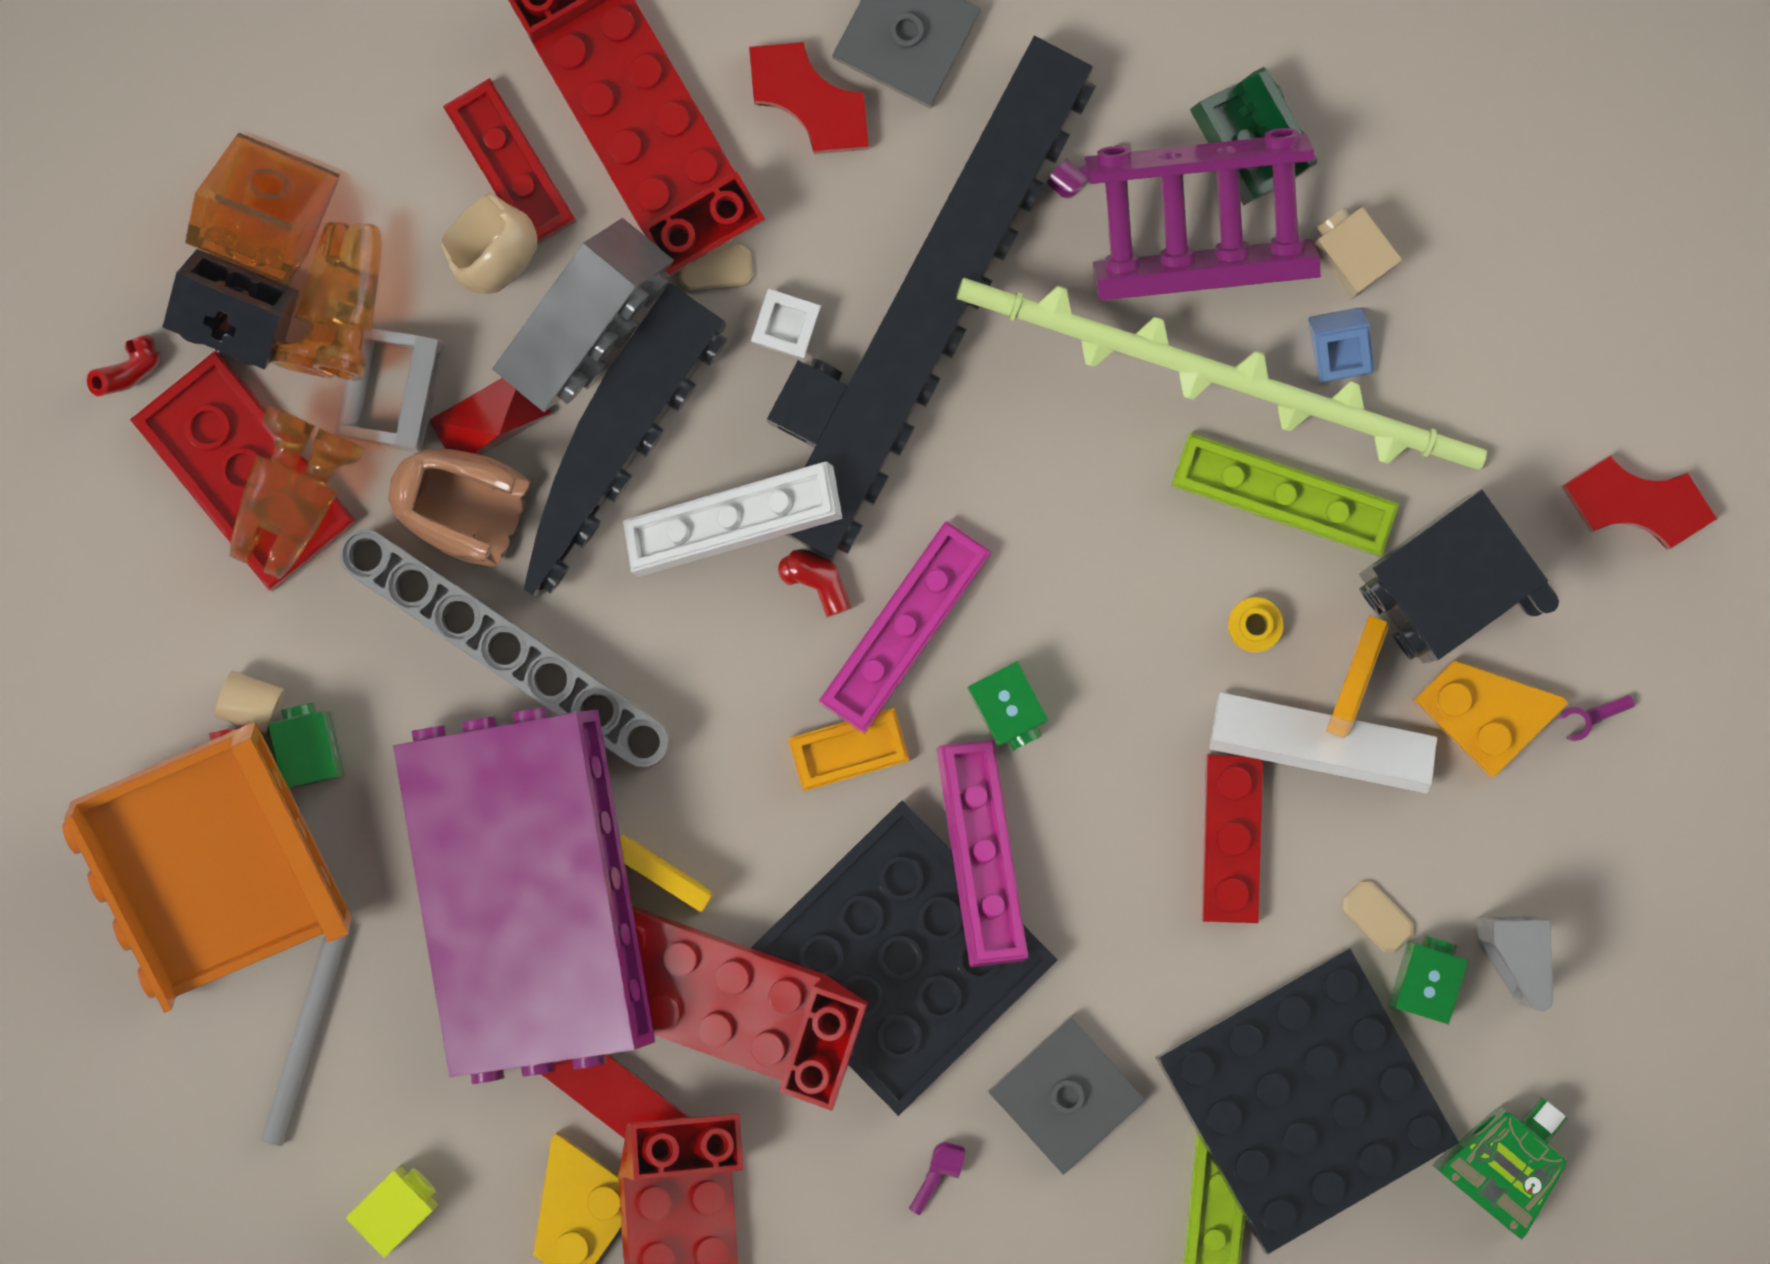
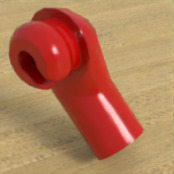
(128, 373)
(817, 573)

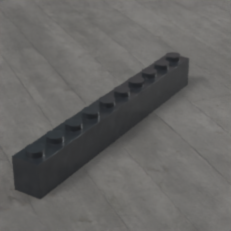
(925, 310)

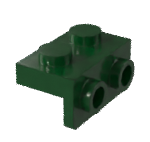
(1248, 113)

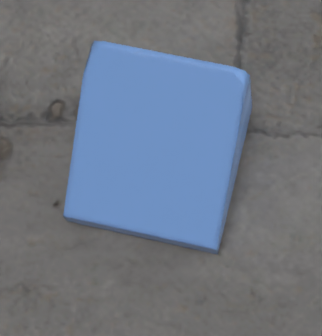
(1341, 344)

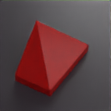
(486, 419)

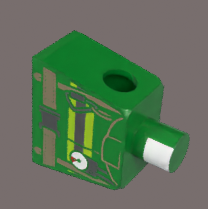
(1508, 1164)

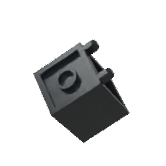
(1455, 580)

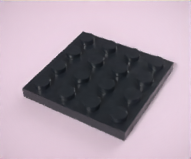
(896, 938)
(1307, 1100)

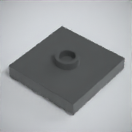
(907, 43)
(1066, 1095)

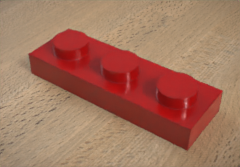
(1232, 839)

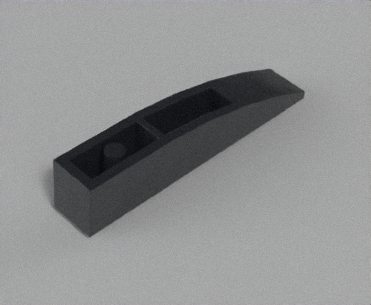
(620, 423)

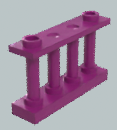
(1233, 260)

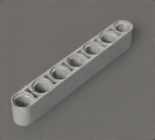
(486, 628)

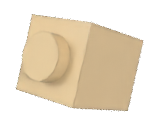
(1355, 250)

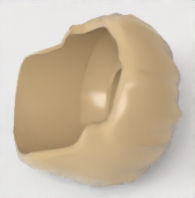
(489, 245)

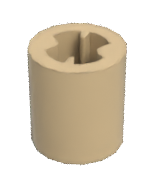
(249, 701)

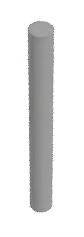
(303, 1041)

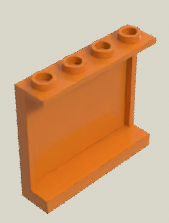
(205, 864)

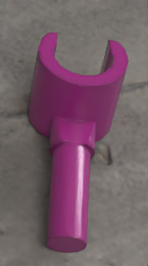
(1068, 179)
(1597, 714)
(945, 1160)

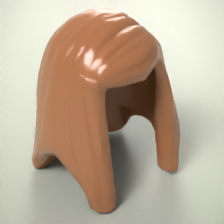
(460, 502)

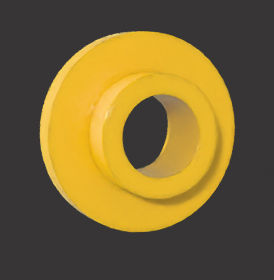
(1237, 625)

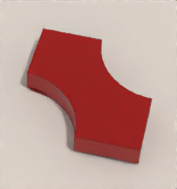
(788, 81)
(1663, 508)

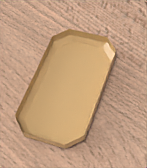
(721, 268)
(1377, 916)

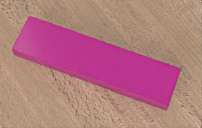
(905, 627)
(982, 853)

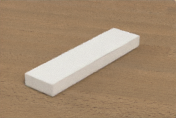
(732, 519)
(1301, 740)

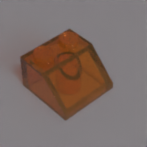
(261, 208)

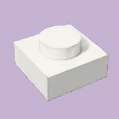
(786, 324)

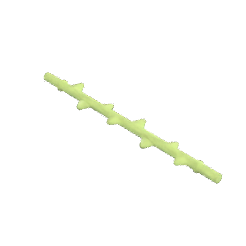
(1199, 372)

